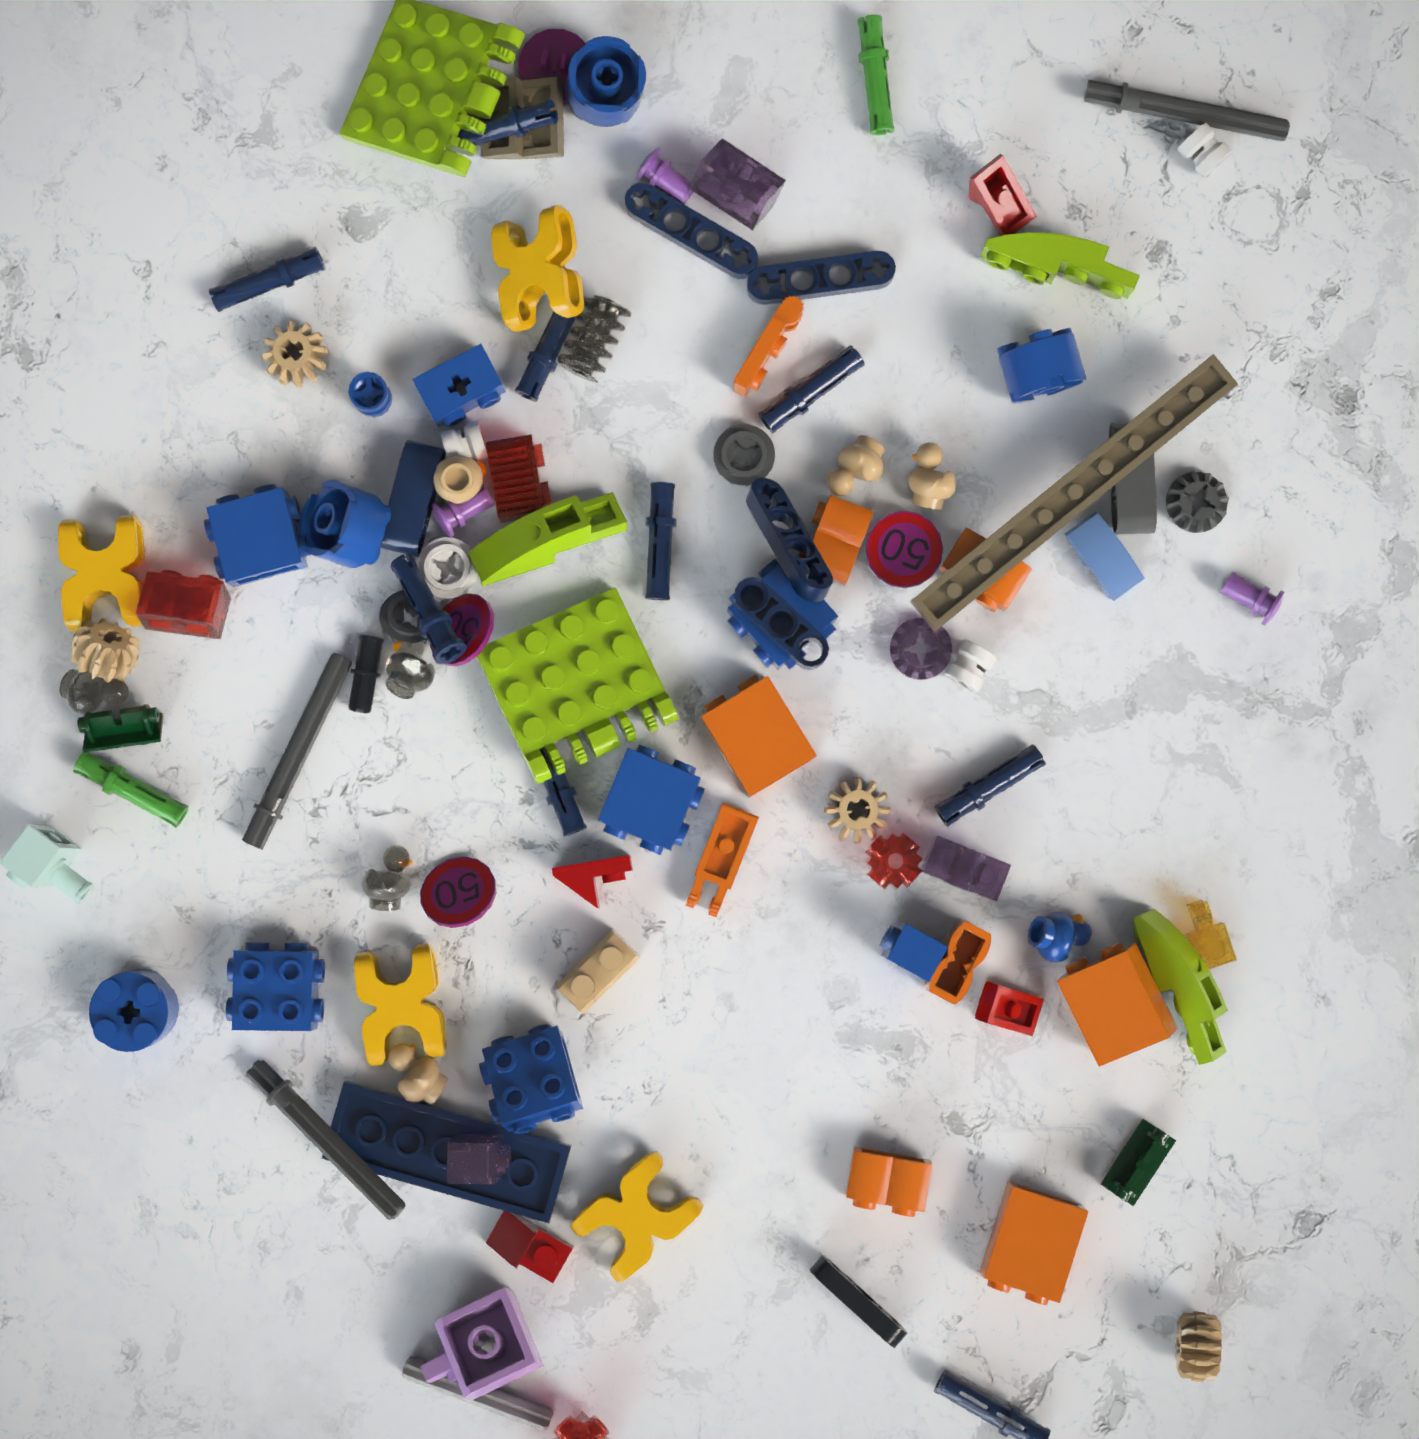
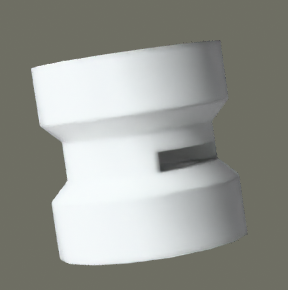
(1211, 156)
(465, 442)
(970, 666)

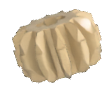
(307, 345)
(104, 650)
(861, 822)
(1198, 1346)

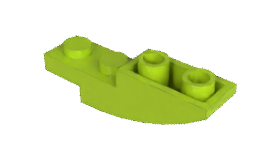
(1044, 254)
(543, 533)
(1179, 967)

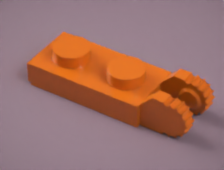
(769, 344)
(723, 854)

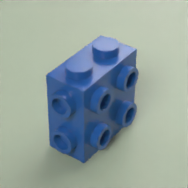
(256, 535)
(818, 614)
(651, 800)
(275, 988)
(530, 1079)

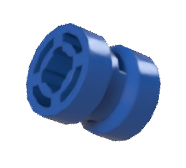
(367, 387)

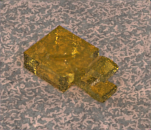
(1209, 939)

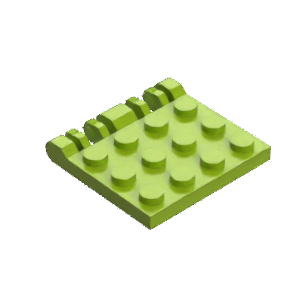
(427, 82)
(573, 678)

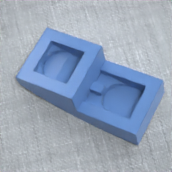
(1104, 555)

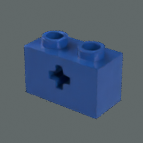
(476, 374)
(912, 950)

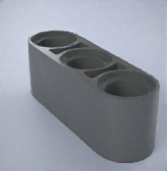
(1134, 497)

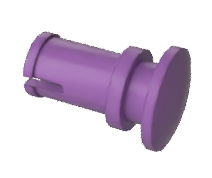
(665, 177)
(457, 514)
(1253, 597)

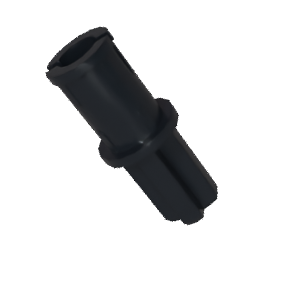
(365, 674)

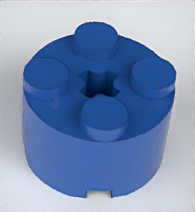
(608, 59)
(1042, 366)
(344, 524)
(117, 1026)

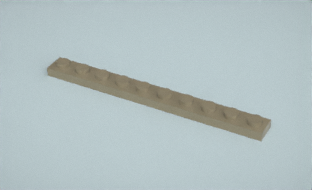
(1073, 492)

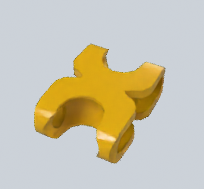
(537, 268)
(101, 571)
(400, 1004)
(636, 1216)

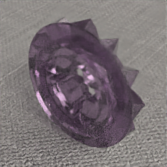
(907, 662)

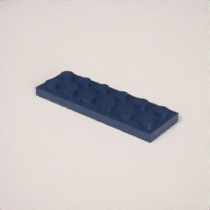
(411, 1141)

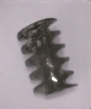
(592, 337)

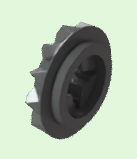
(747, 437)
(1180, 507)
(392, 619)

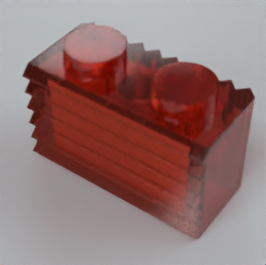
(516, 477)

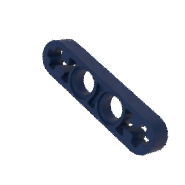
(693, 227)
(819, 270)
(796, 537)

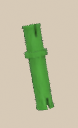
(874, 58)
(117, 781)

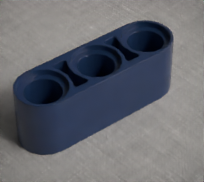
(412, 498)
(774, 605)

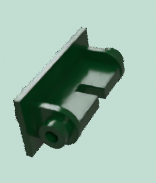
(135, 727)
(1138, 1162)

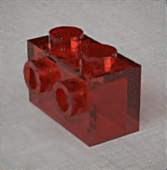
(183, 604)

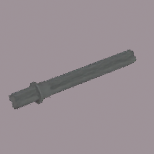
(1185, 110)
(297, 751)
(325, 1139)

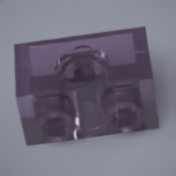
(737, 184)
(965, 868)
(477, 1158)

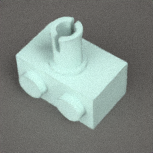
(43, 859)

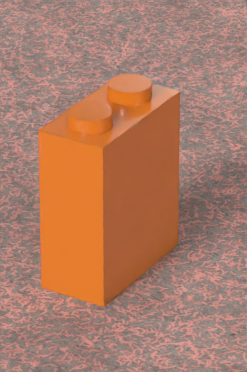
(757, 734)
(1116, 1003)
(1033, 1243)

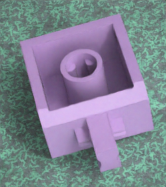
(464, 1335)

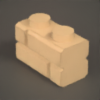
(598, 971)

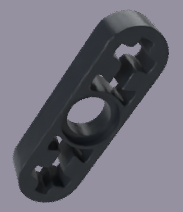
(858, 1301)

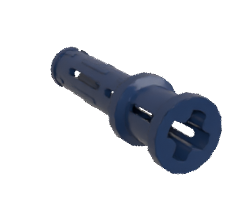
(434, 622)

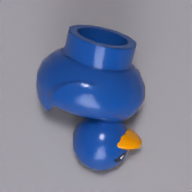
(1057, 935)

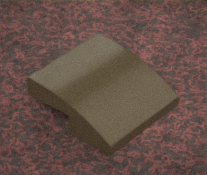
(539, 142)

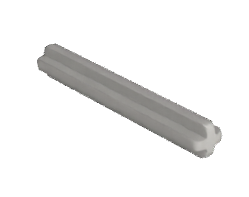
(494, 1401)

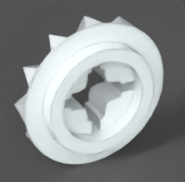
(441, 551)

